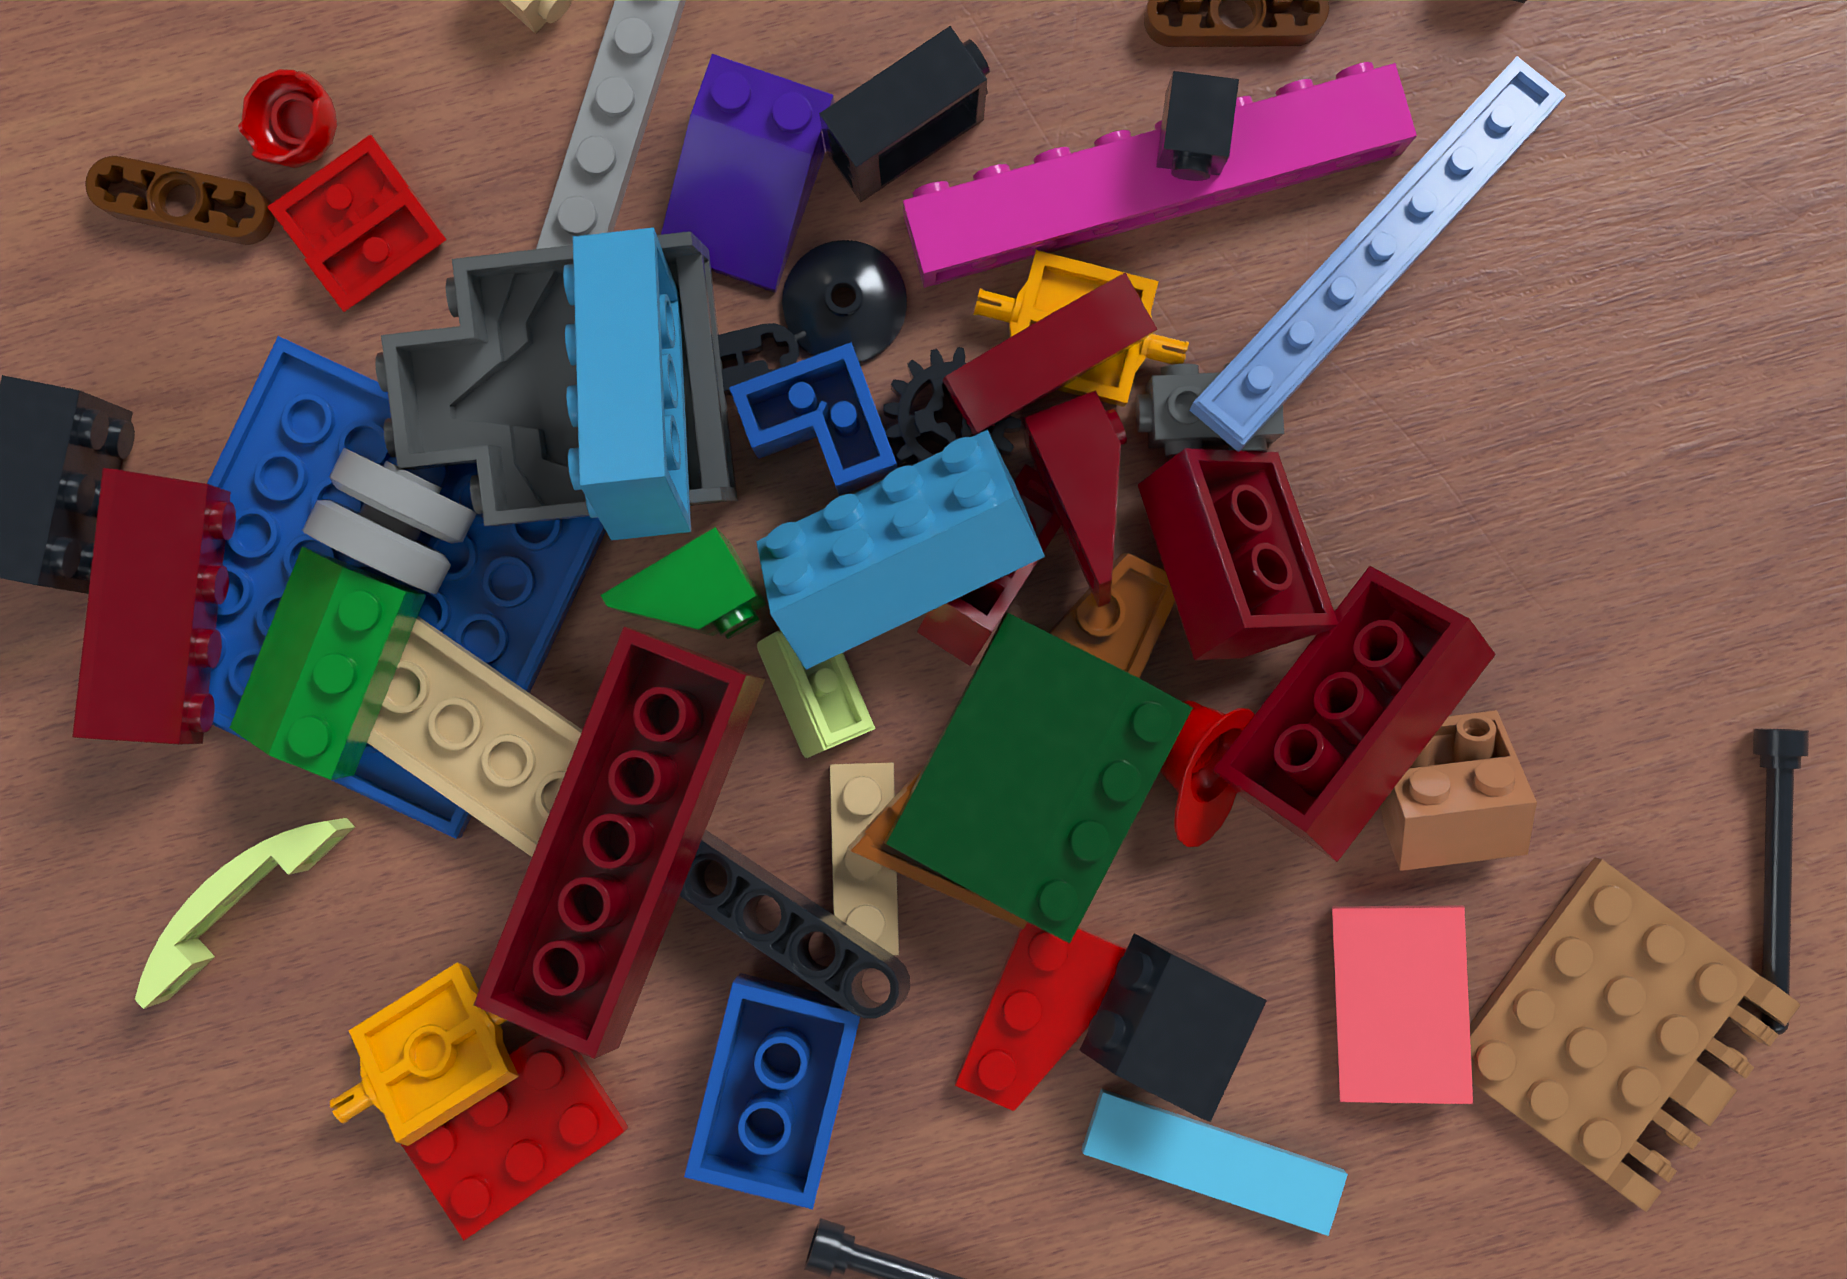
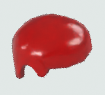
(288, 118)

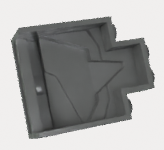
(503, 376)

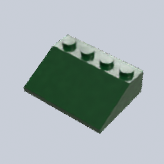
(1038, 776)

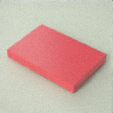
(1402, 1004)

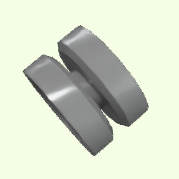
(389, 521)

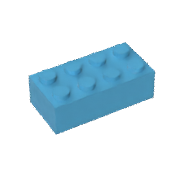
(627, 385)
(896, 549)

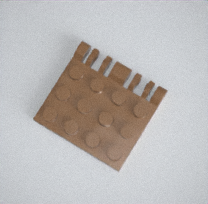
(1610, 1025)

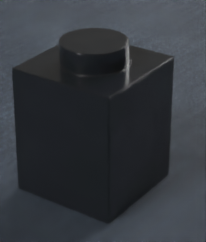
(1197, 125)

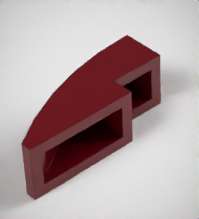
(1050, 354)

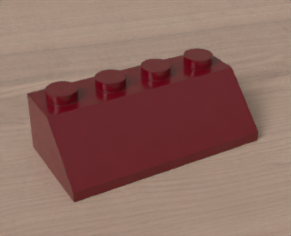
(153, 610)

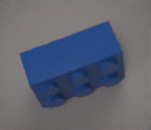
(773, 1091)

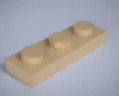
(862, 889)

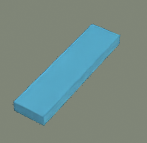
(1214, 1162)

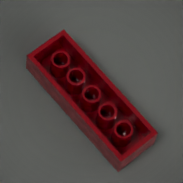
(618, 843)

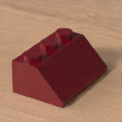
(1235, 552)

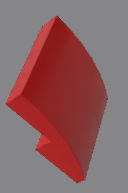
(357, 223)

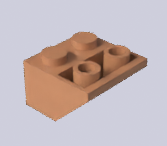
(1461, 798)

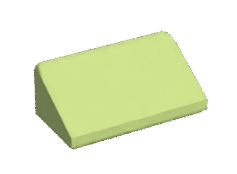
(819, 701)

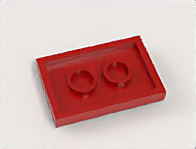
(517, 1136)

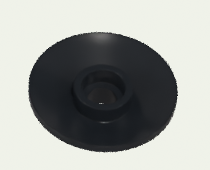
(868, 323)

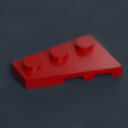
(1036, 1012)

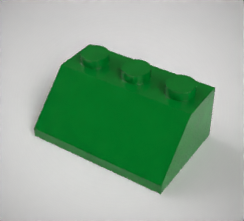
(326, 665)

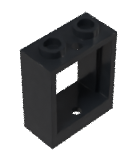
(906, 112)

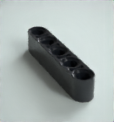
(799, 921)

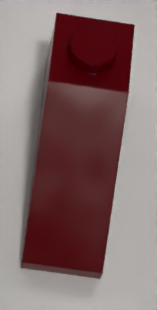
(1079, 465)
(968, 621)

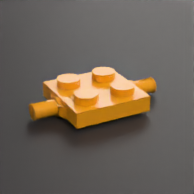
(1061, 280)
(427, 1057)

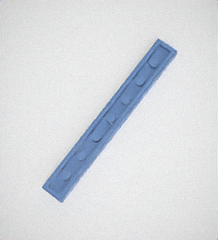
(1376, 254)

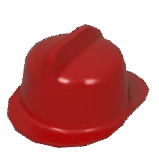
(1203, 795)

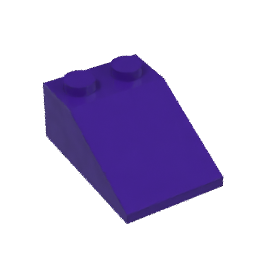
(747, 169)

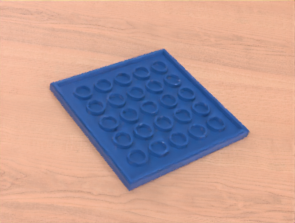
(497, 600)

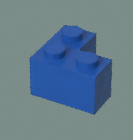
(822, 400)

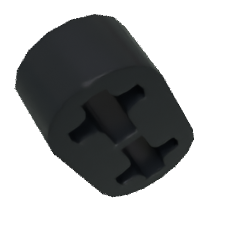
(749, 342)

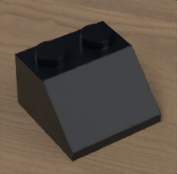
(1172, 1026)

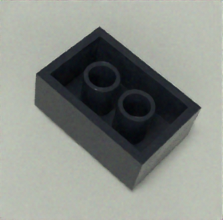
(52, 477)

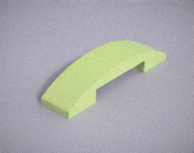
(180, 952)

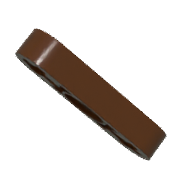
(1281, 28)
(160, 180)

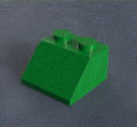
(693, 589)

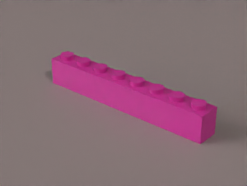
(1118, 188)

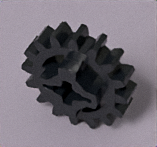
(923, 424)

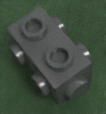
(1172, 426)

